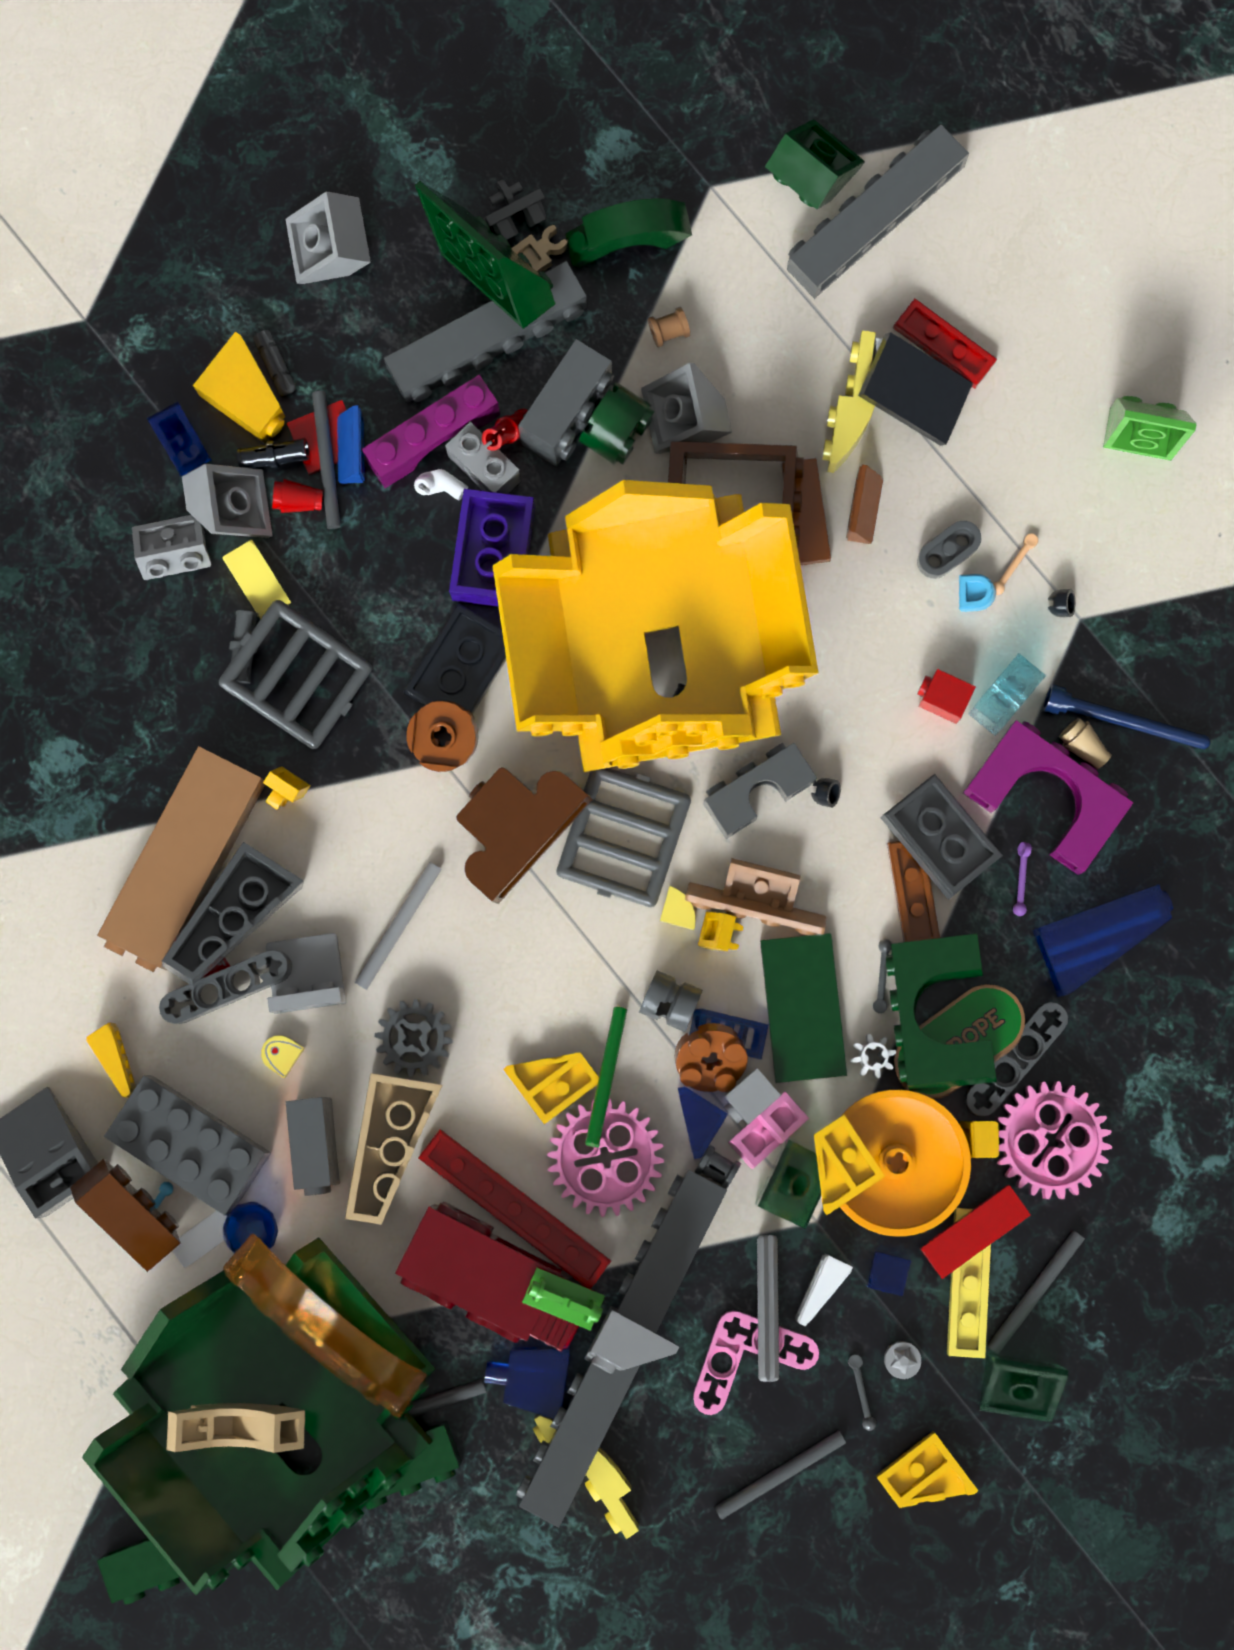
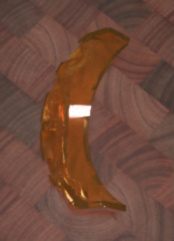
(321, 1329)

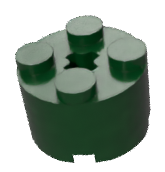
(616, 423)

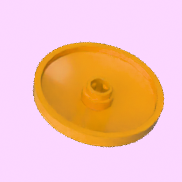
(919, 1154)

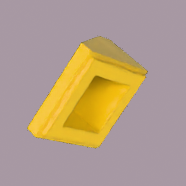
(982, 1138)

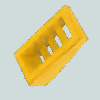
(110, 1051)

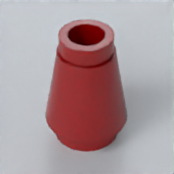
(296, 497)

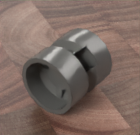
(670, 1001)

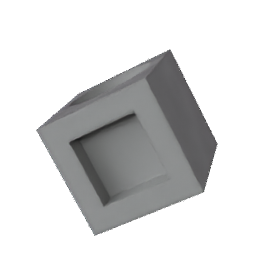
(750, 1097)

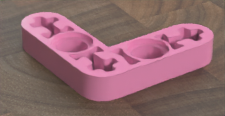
(734, 1347)

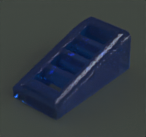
(701, 1016)

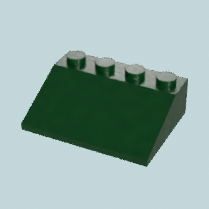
(487, 258)

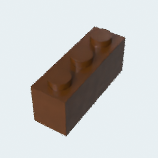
(126, 1214)

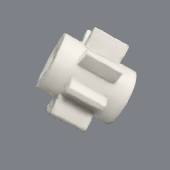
(863, 1058)

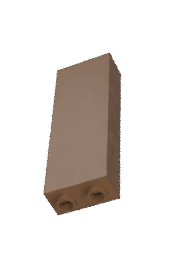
(181, 858)

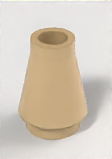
(1085, 743)

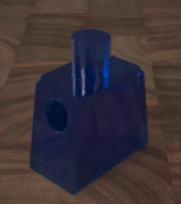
(532, 1378)

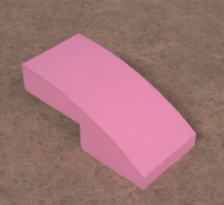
(768, 1130)

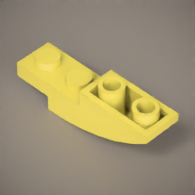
(851, 413)
(604, 1483)

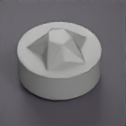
(902, 1360)

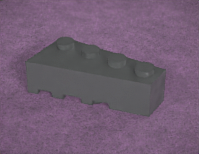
(234, 908)

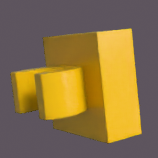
(285, 787)
(717, 931)

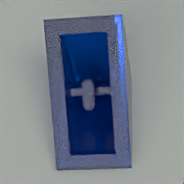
(179, 438)
(701, 1120)

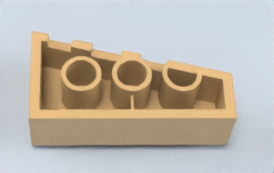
(388, 1135)

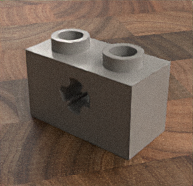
(486, 468)

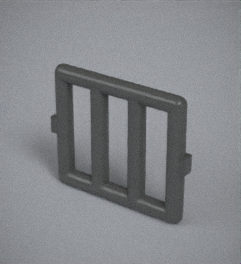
(286, 719)
(659, 865)

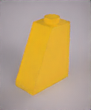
(240, 390)

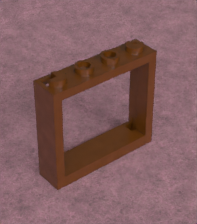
(752, 452)

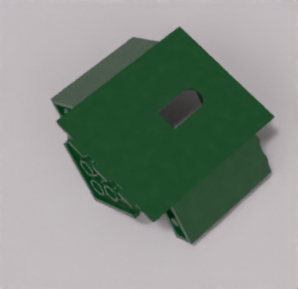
(245, 1503)

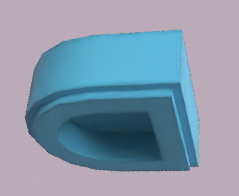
(975, 592)

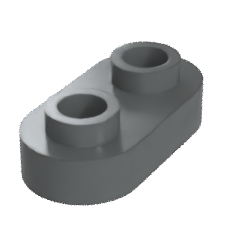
(947, 550)

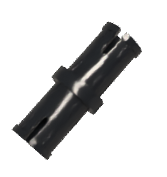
(273, 454)

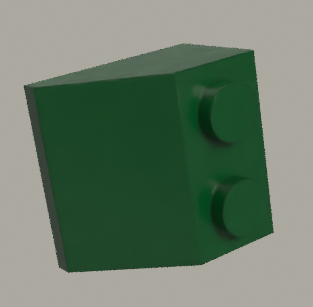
(813, 163)

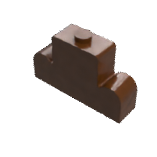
(516, 826)

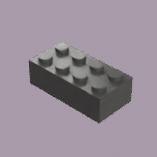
(187, 1144)

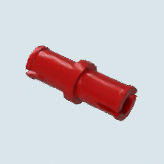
(505, 430)

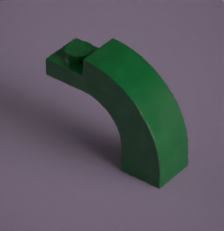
(628, 224)

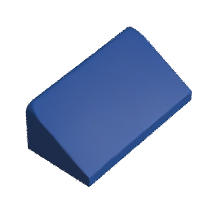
(350, 445)

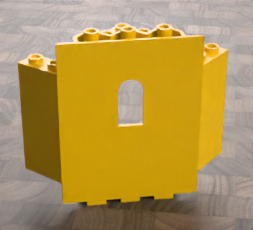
(645, 564)

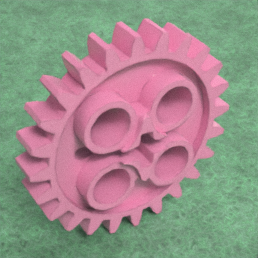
(1078, 1161)
(612, 1191)

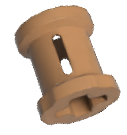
(669, 327)

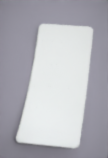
(200, 1239)

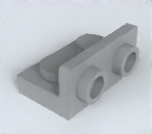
(170, 547)

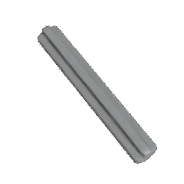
(768, 1308)

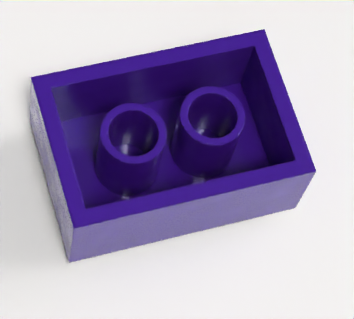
(488, 531)

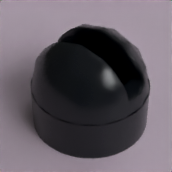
(1063, 603)
(827, 792)

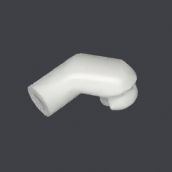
(439, 481)

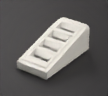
(825, 1281)

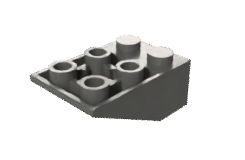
(43, 1153)

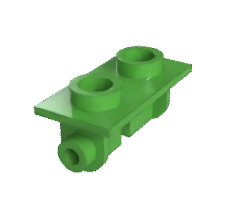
(564, 1299)

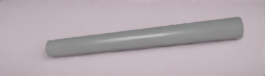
(398, 925)

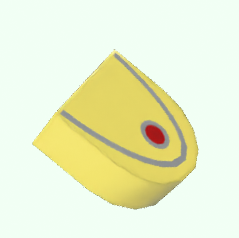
(281, 1054)

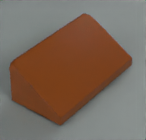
(864, 505)

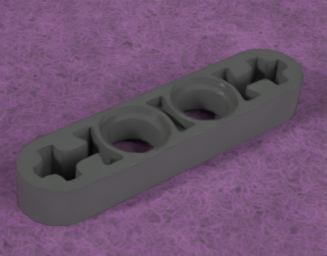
(226, 990)
(1020, 1063)

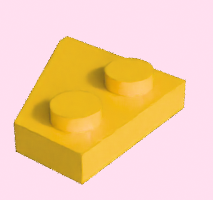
(553, 1082)
(843, 1164)
(925, 1474)

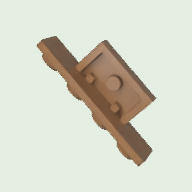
(759, 894)

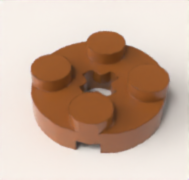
(459, 724)
(711, 1076)

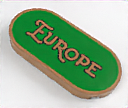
(975, 1016)

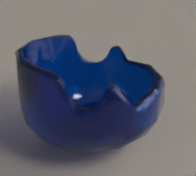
(249, 1219)

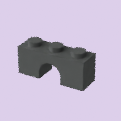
(783, 770)

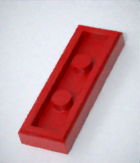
(944, 342)
(975, 1231)

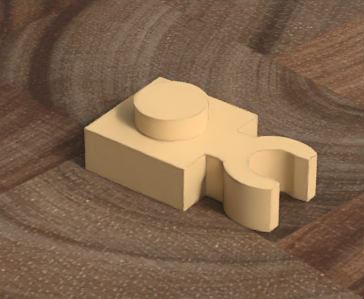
(539, 251)

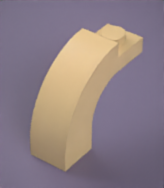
(236, 1425)

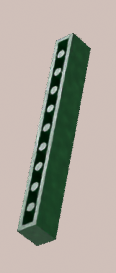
(141, 1566)

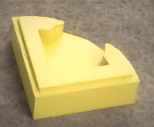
(678, 910)

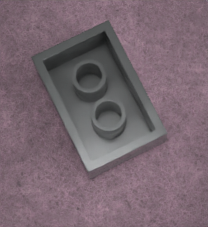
(566, 404)

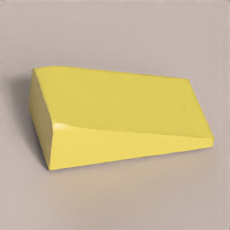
(255, 577)

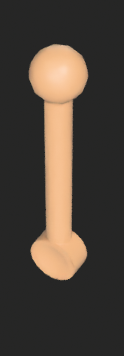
(1030, 542)

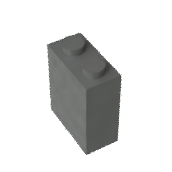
(312, 1145)

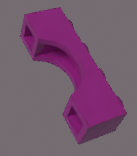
(404, 446)

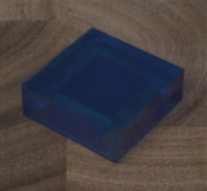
(888, 1273)

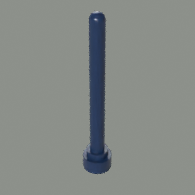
(1059, 700)

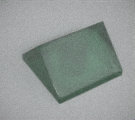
(792, 1185)
(1022, 1387)

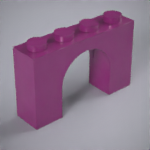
(1097, 804)

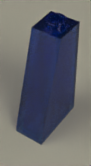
(1095, 938)

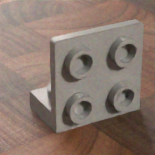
(314, 977)

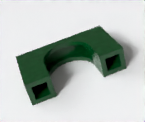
(915, 969)

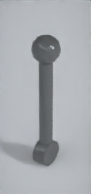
(880, 1005)
(855, 1363)

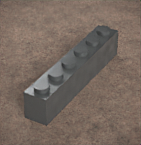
(877, 210)
(477, 339)

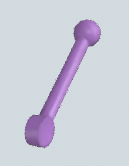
(1024, 851)

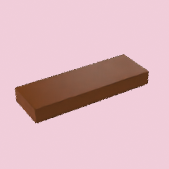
(813, 531)
(913, 895)

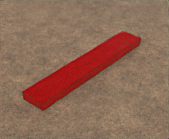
(515, 1209)

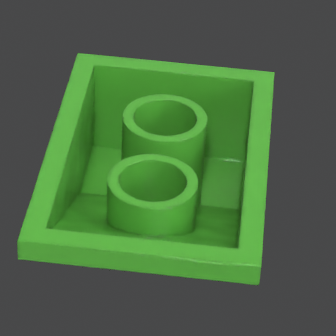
(1147, 428)

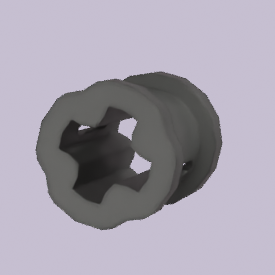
(717, 1167)

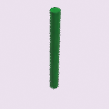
(606, 1077)

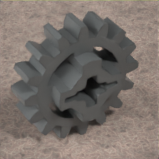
(401, 1049)

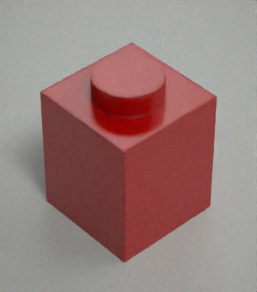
(945, 695)

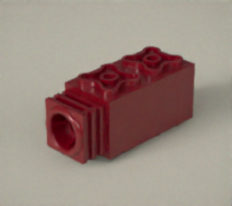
(468, 1266)

